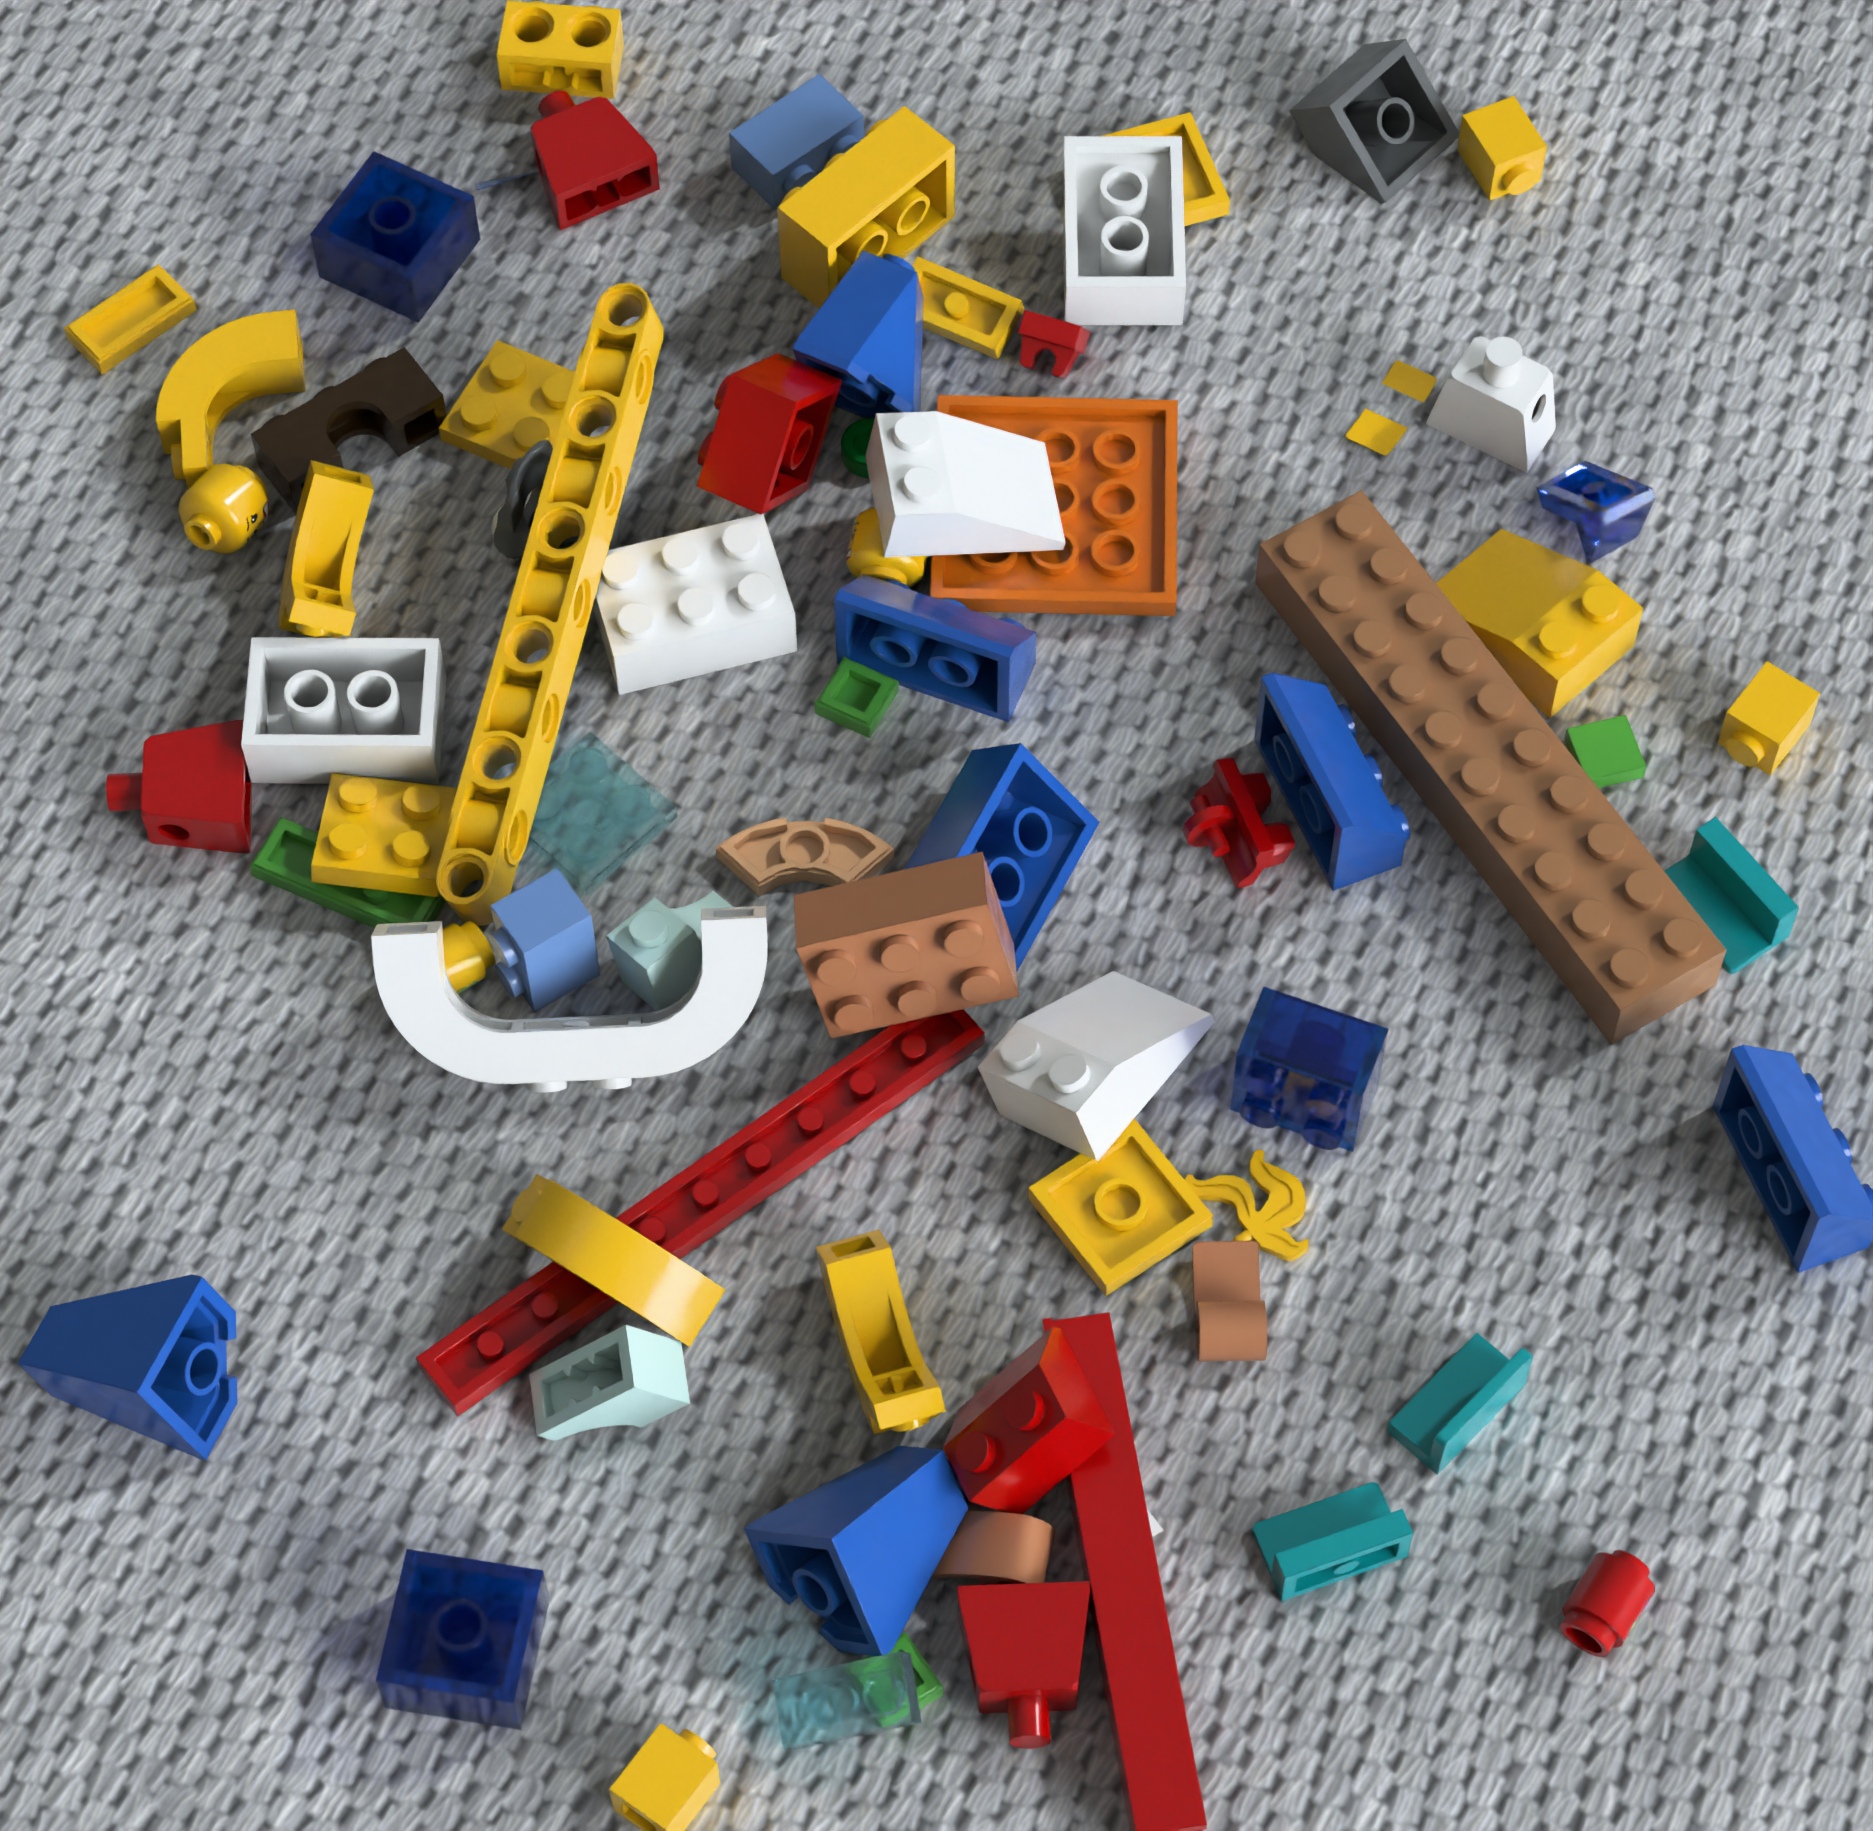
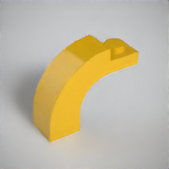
(218, 373)
(324, 552)
(613, 1258)
(877, 1334)

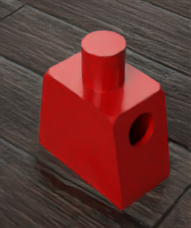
(589, 158)
(191, 789)
(1025, 1651)

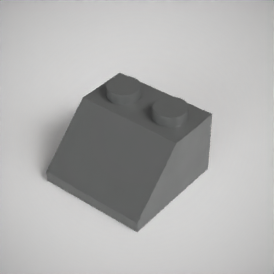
(1376, 119)

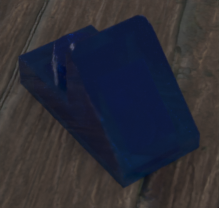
(1602, 504)

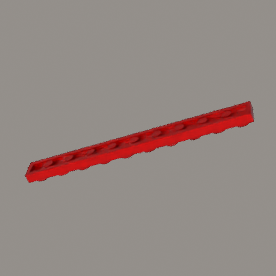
(704, 1199)

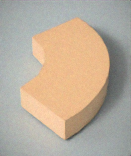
(803, 851)

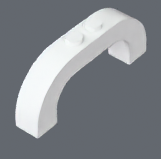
(580, 1048)

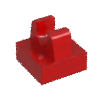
(1051, 334)

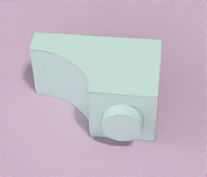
(661, 949)
(610, 1382)

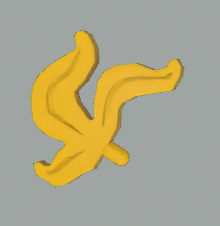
(1280, 1211)

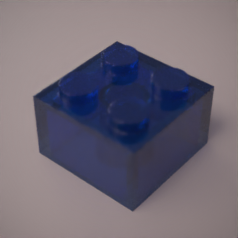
(395, 236)
(1307, 1070)
(463, 1639)

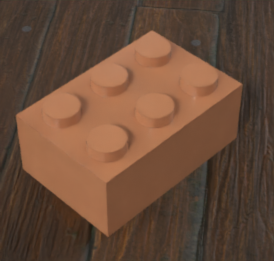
(905, 945)

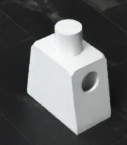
(1498, 402)

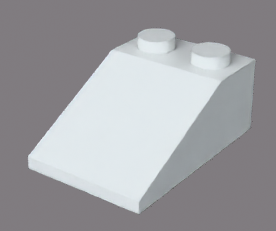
(1123, 230)
(959, 487)
(1091, 1060)

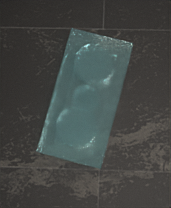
(847, 1700)

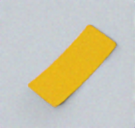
(1380, 432)

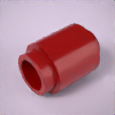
(1606, 1602)

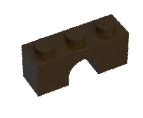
(384, 400)

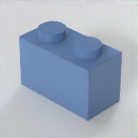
(794, 139)
(543, 941)

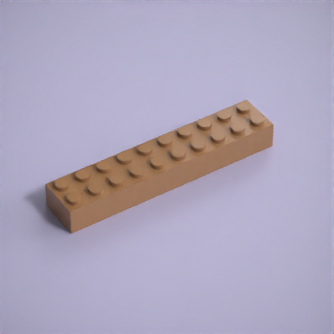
(1489, 768)

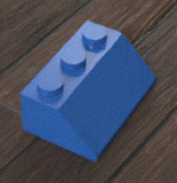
(934, 645)
(1328, 780)
(1023, 825)
(1794, 1156)

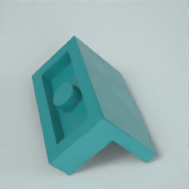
(1733, 895)
(1459, 1402)
(1332, 1540)

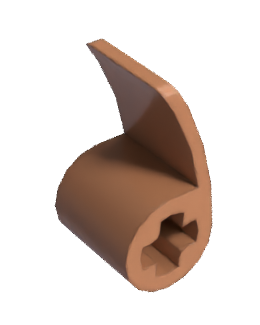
(1228, 1302)
(998, 1549)

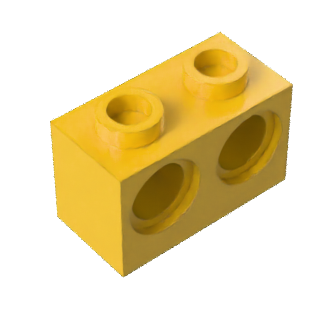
(560, 49)

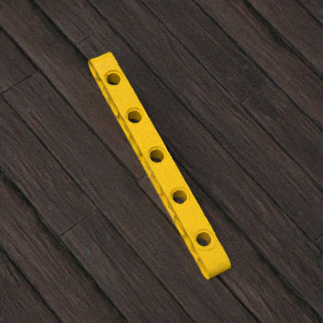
(551, 604)

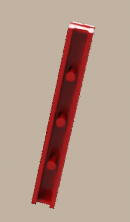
(1129, 1604)

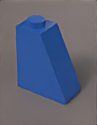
(870, 337)
(143, 1360)
(863, 1545)

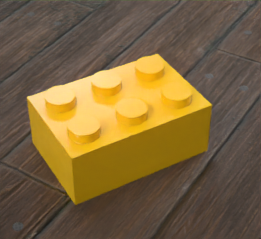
(873, 199)

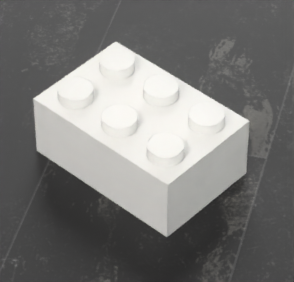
(693, 604)
(344, 709)

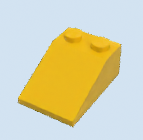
(1542, 616)

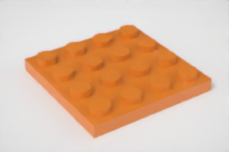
(1114, 500)

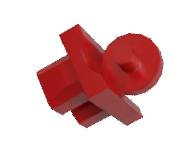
(1231, 825)

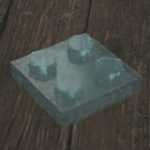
(595, 814)

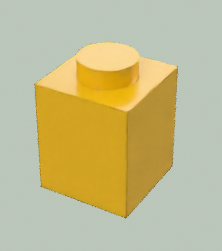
(1502, 148)
(1768, 718)
(666, 1781)

